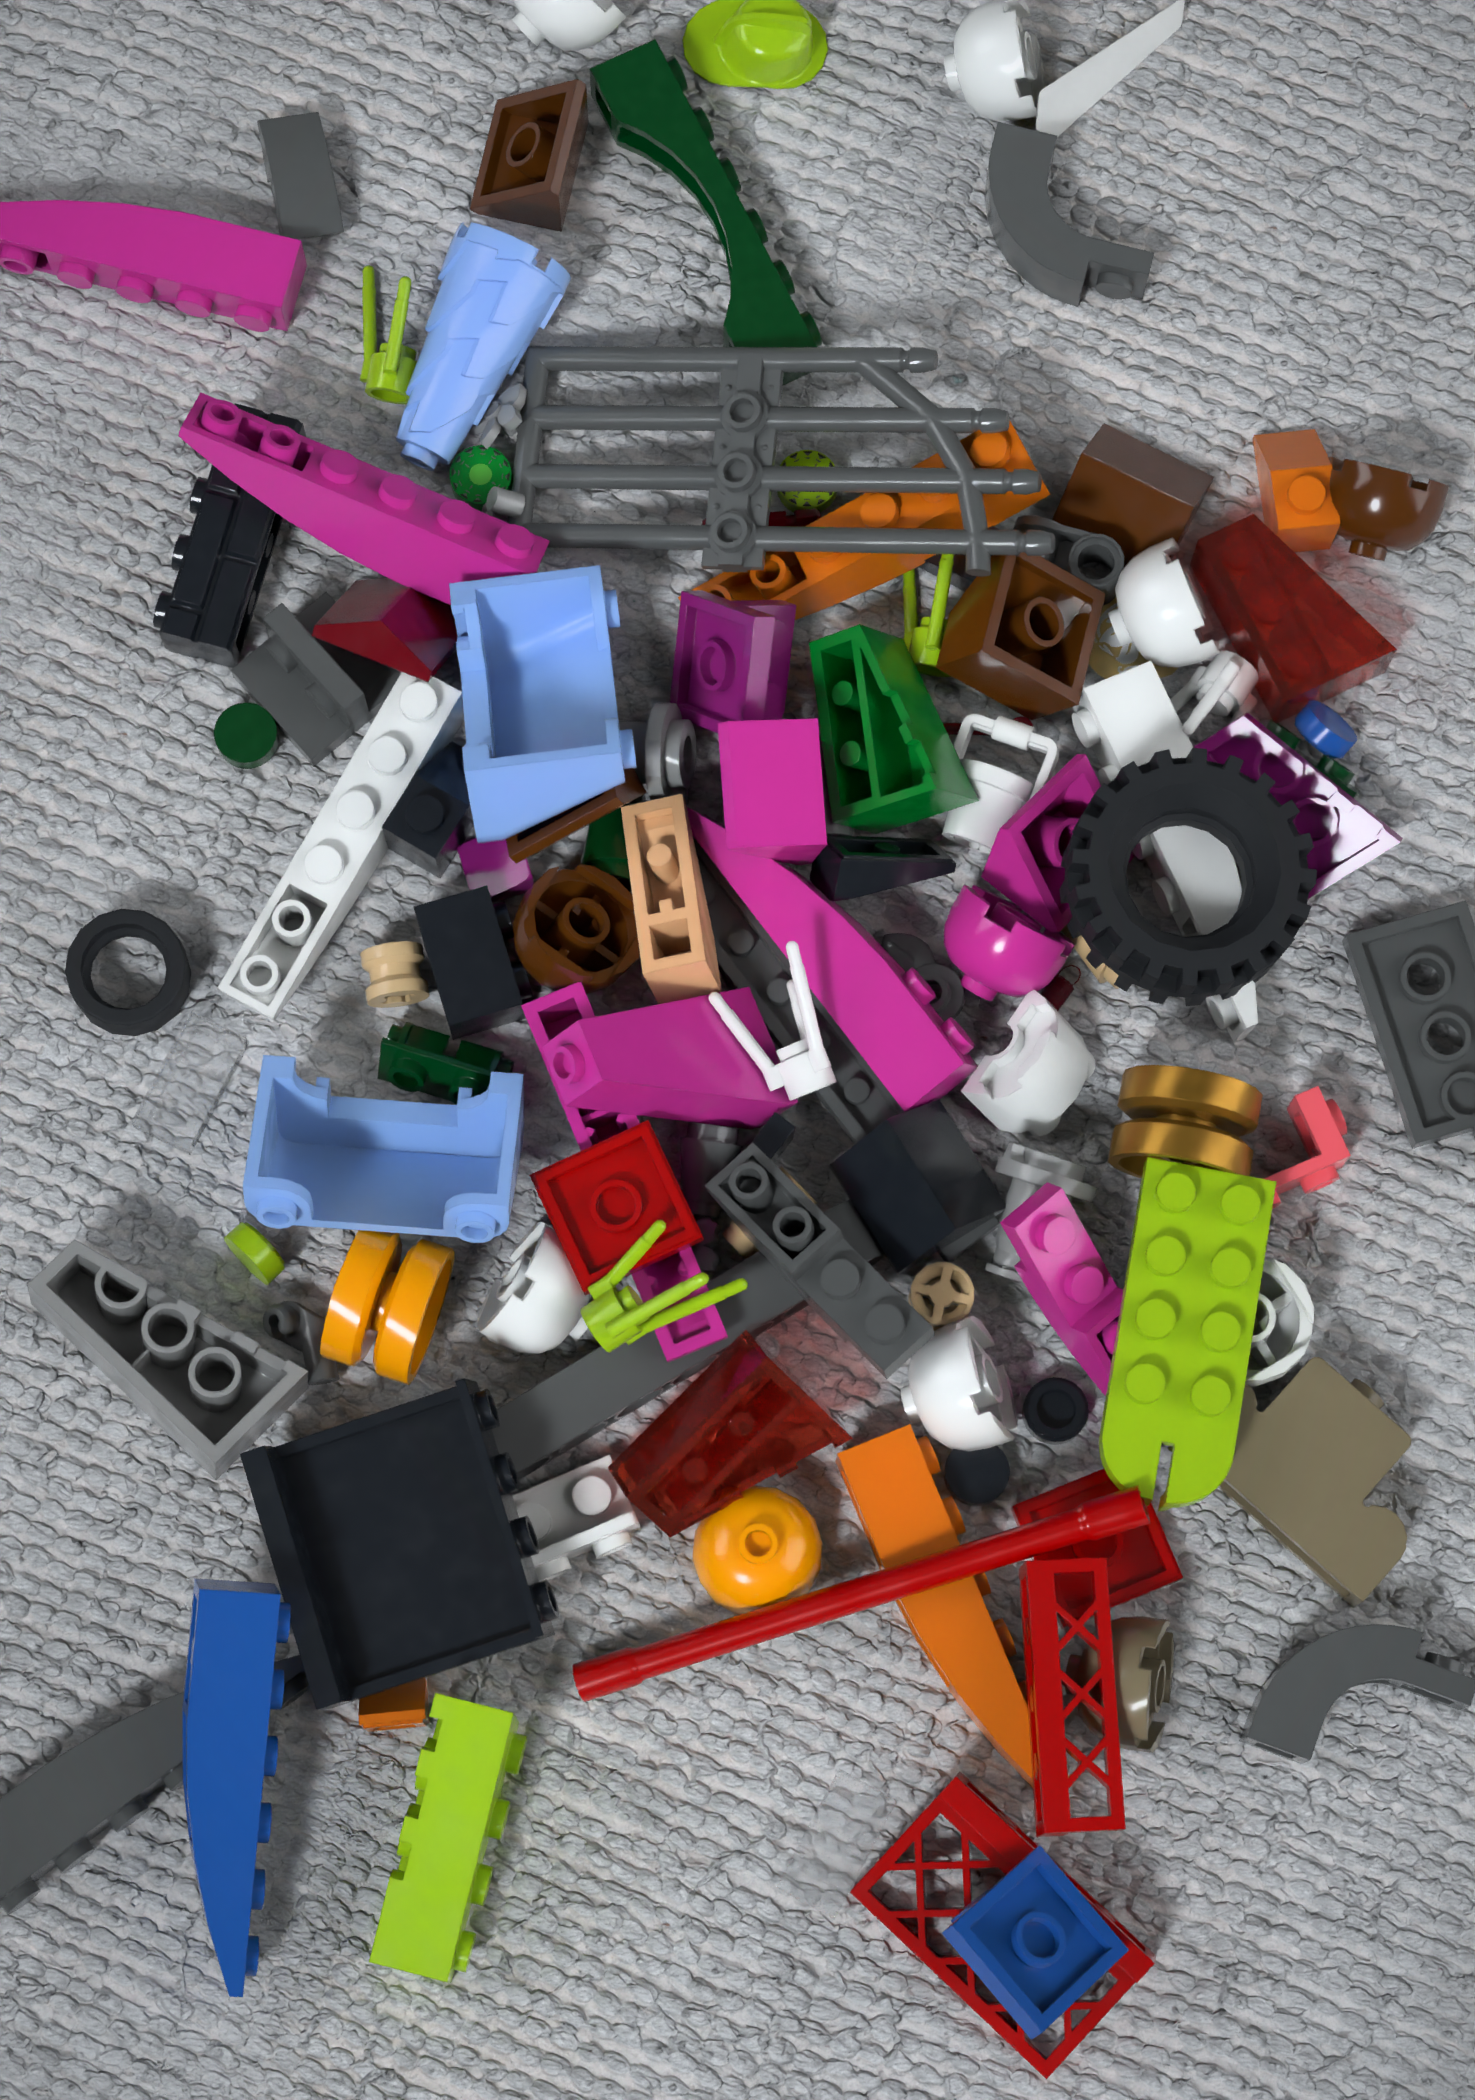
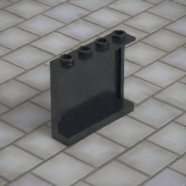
(400, 1545)

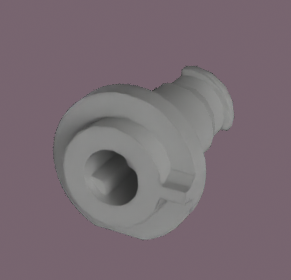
(664, 751)
(1029, 1172)

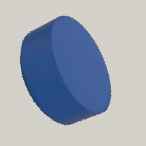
(1325, 729)

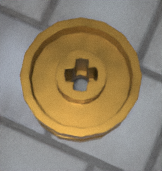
(1184, 1119)

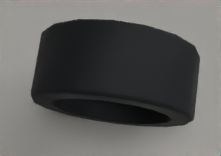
(118, 925)

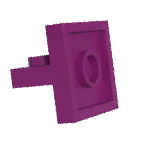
(731, 658)

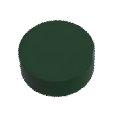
(246, 735)

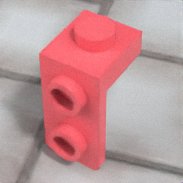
(1321, 1132)

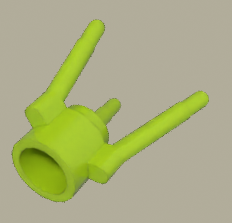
(392, 367)
(926, 641)
(623, 1317)

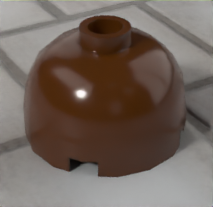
(1383, 507)
(576, 929)

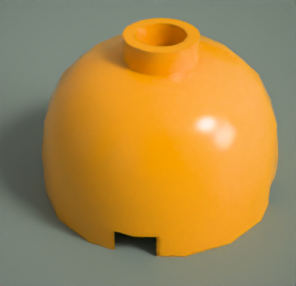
(757, 1551)

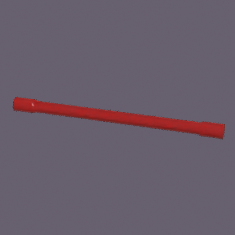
(1089, 1521)

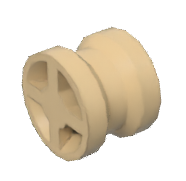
(394, 974)
(943, 1285)

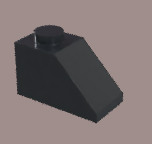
(432, 813)

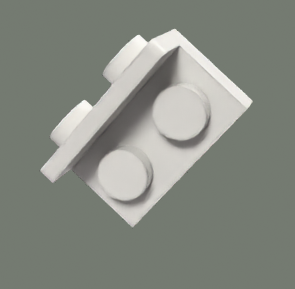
(577, 1515)

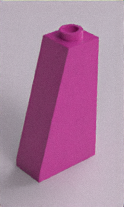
(669, 1063)

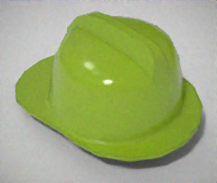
(755, 44)

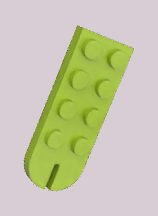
(1185, 1329)

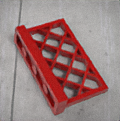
(1004, 1847)

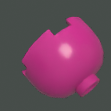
(1001, 946)

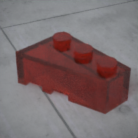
(1285, 619)
(724, 1436)

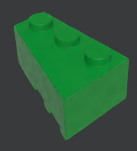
(882, 734)

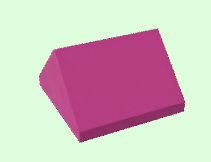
(773, 789)
(1032, 844)

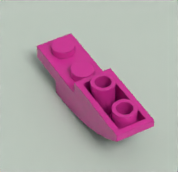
(1067, 1278)

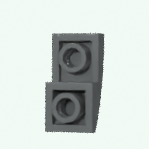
(300, 176)

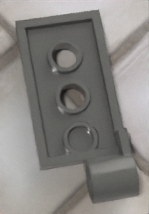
(1429, 1088)

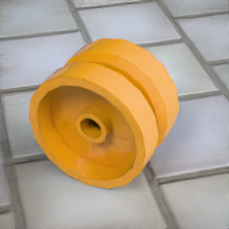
(381, 1300)

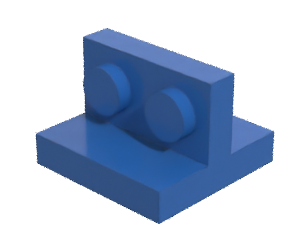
(1035, 1942)

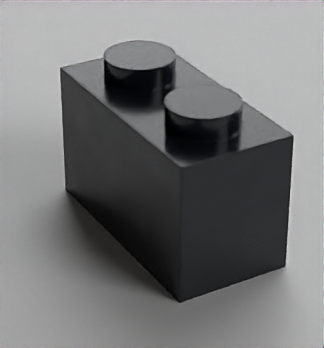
(471, 962)

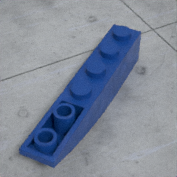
(228, 1754)

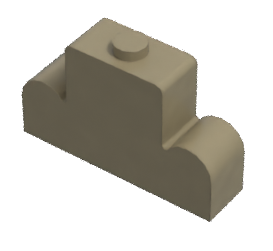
(1309, 1468)

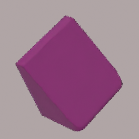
(492, 866)

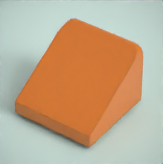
(396, 1708)

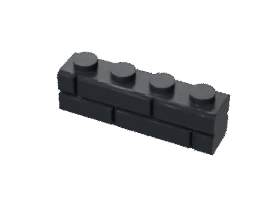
(219, 566)

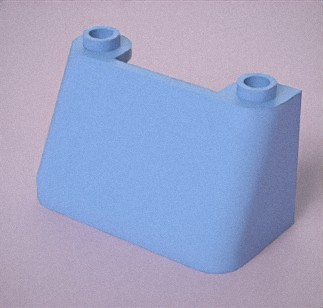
(537, 696)
(383, 1160)

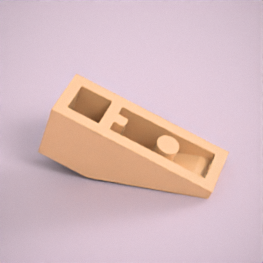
(669, 901)

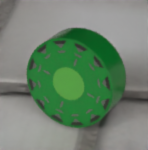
(476, 472)

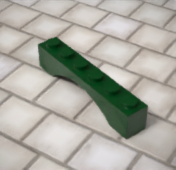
(651, 117)

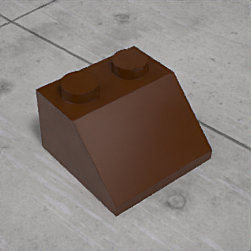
(1023, 635)

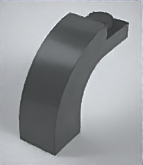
(1035, 236)
(1305, 1686)

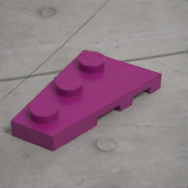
(1340, 827)

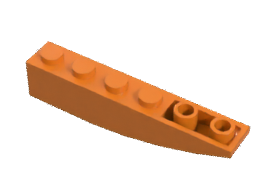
(827, 578)
(909, 1520)

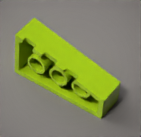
(447, 1839)

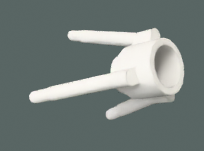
(1219, 689)
(804, 1063)

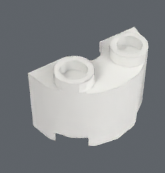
(1036, 1073)

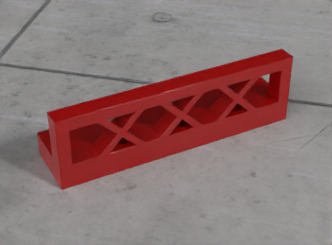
(1045, 1696)

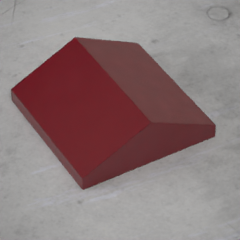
(391, 626)

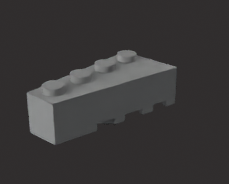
(181, 1368)

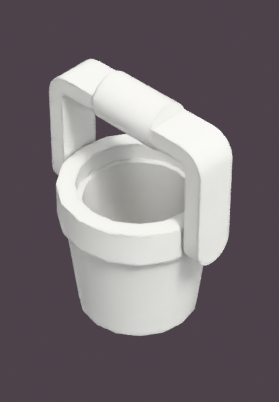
(997, 789)

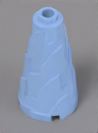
(476, 336)

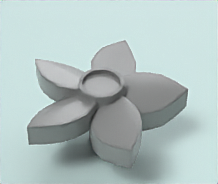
(502, 413)

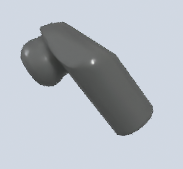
(303, 1331)

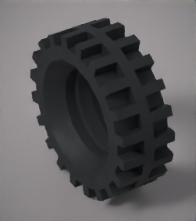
(1234, 812)

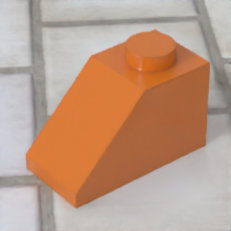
(1296, 489)

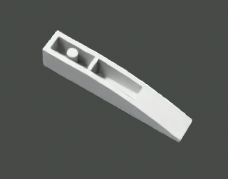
(342, 845)
(1194, 871)

